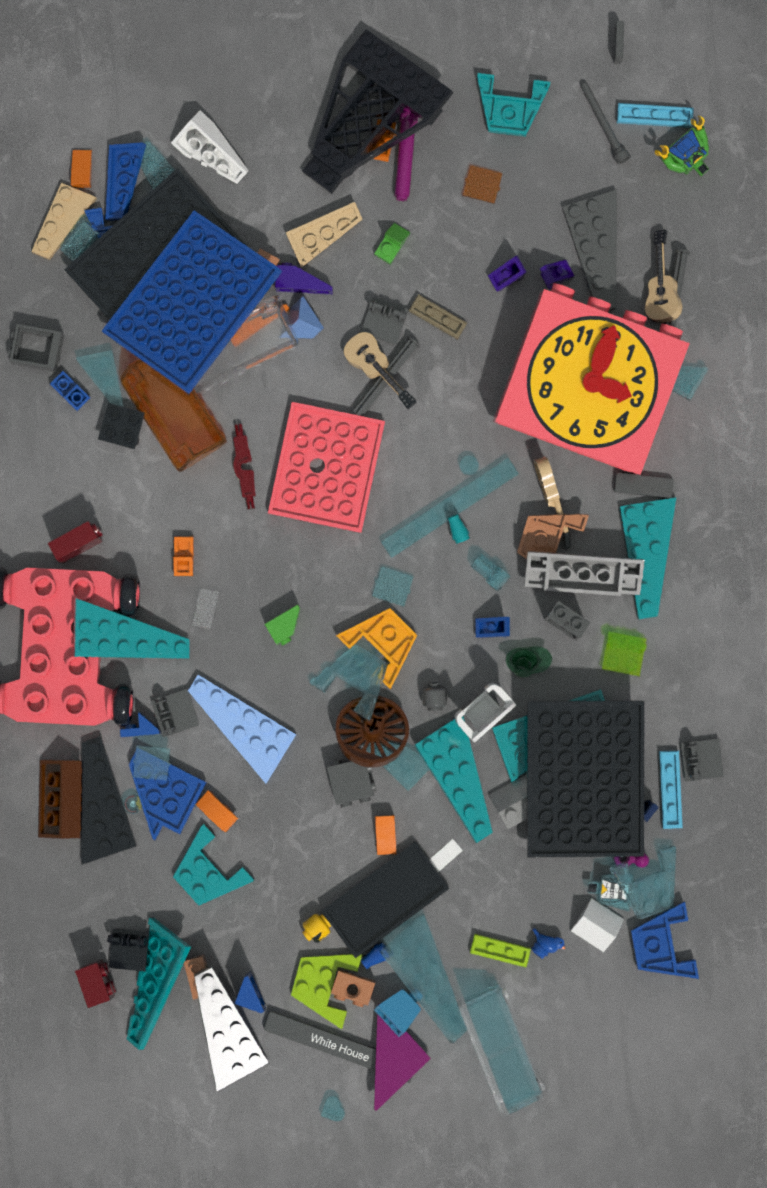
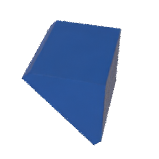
(250, 996)

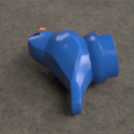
(546, 944)

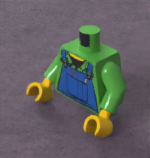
(687, 151)

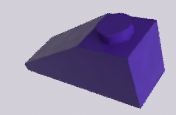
(298, 281)

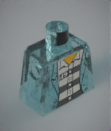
(609, 892)

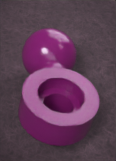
(639, 861)

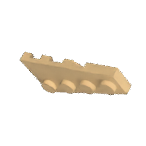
(61, 219)
(320, 233)

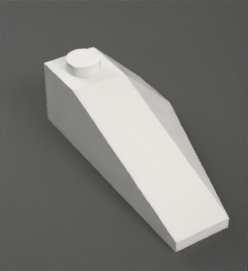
(205, 143)

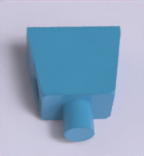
(399, 1011)

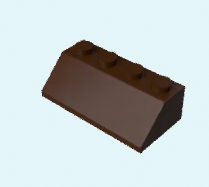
(60, 799)

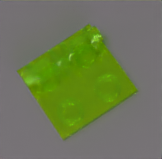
(624, 653)

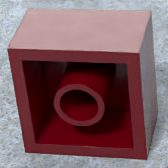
(96, 983)

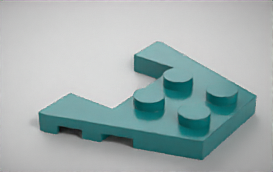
(507, 113)
(201, 877)

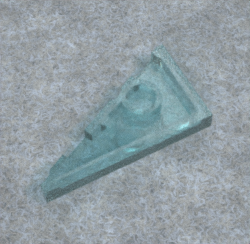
(103, 372)
(688, 381)

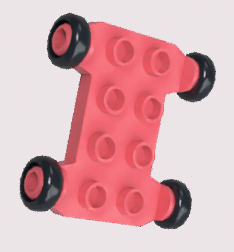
(52, 681)

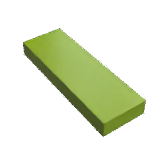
(500, 950)

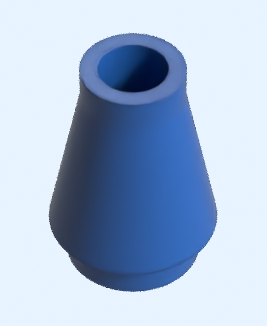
(374, 956)

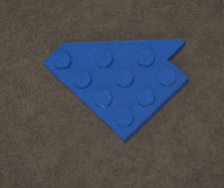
(169, 800)

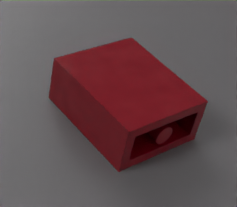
(76, 541)

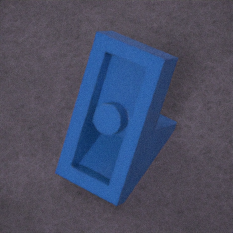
(492, 627)
(146, 727)

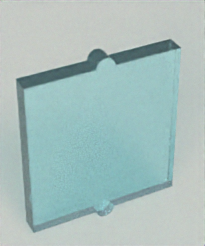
(392, 586)
(151, 763)

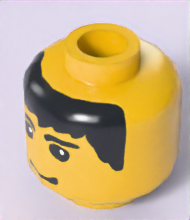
(316, 928)

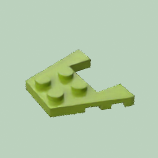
(315, 983)

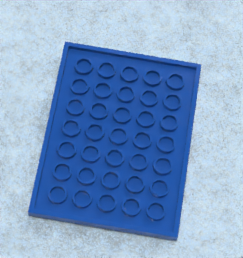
(191, 301)

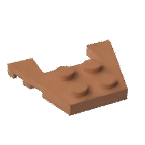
(544, 532)

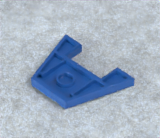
(655, 946)

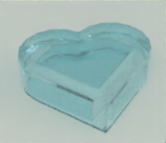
(332, 1109)

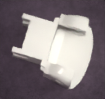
(484, 712)

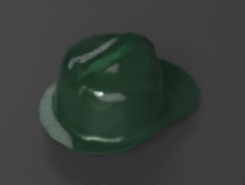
(528, 660)

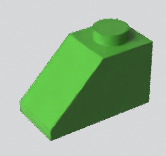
(284, 626)

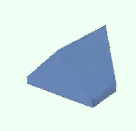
(304, 320)

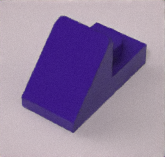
(556, 273)
(507, 274)

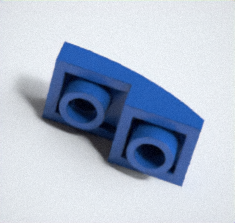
(69, 390)

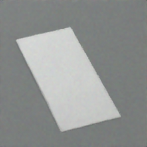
(445, 855)

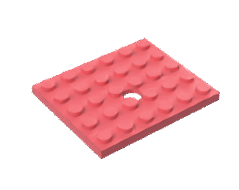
(350, 454)

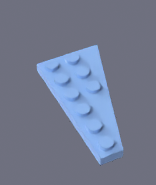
(251, 732)

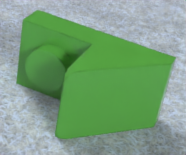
(392, 243)

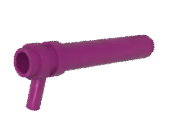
(405, 156)

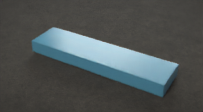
(654, 115)
(670, 789)

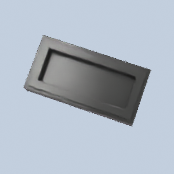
(619, 42)

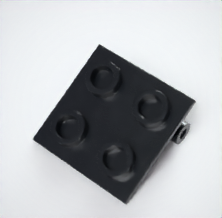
(121, 426)
(128, 949)

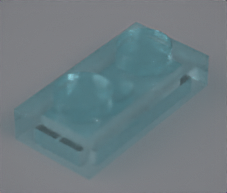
(79, 240)

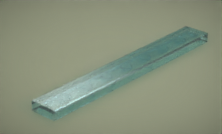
(452, 505)

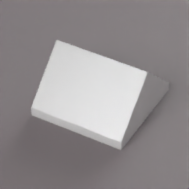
(597, 925)

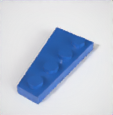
(123, 170)

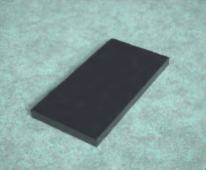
(385, 899)

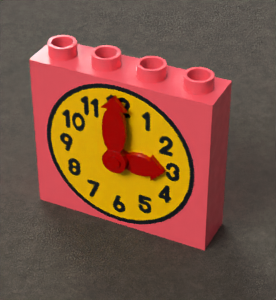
(592, 379)

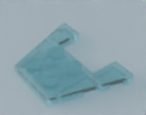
(361, 672)
(652, 892)

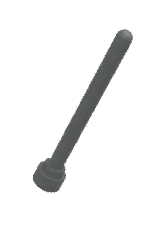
(620, 153)

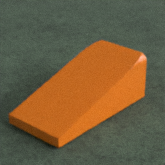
(81, 169)
(385, 834)

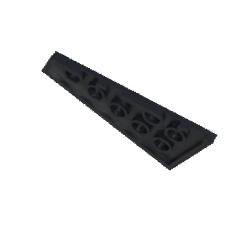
(104, 819)

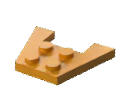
(388, 635)

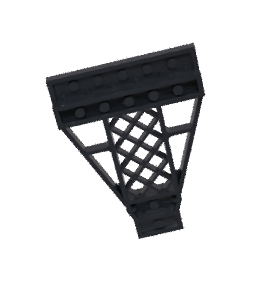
(391, 73)

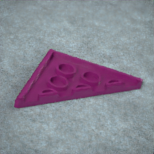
(395, 1061)

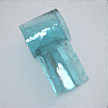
(494, 575)

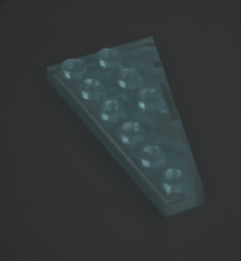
(422, 971)

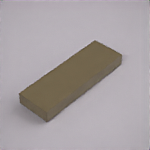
(437, 317)

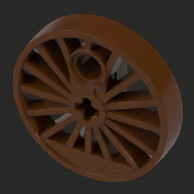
(380, 734)

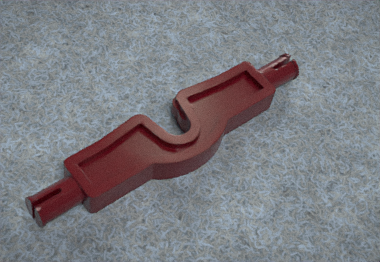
(245, 476)

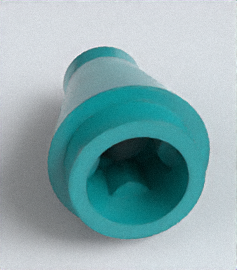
(458, 529)

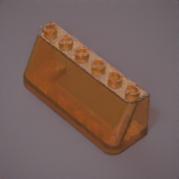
(173, 416)

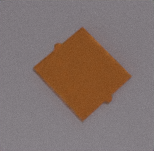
(482, 184)

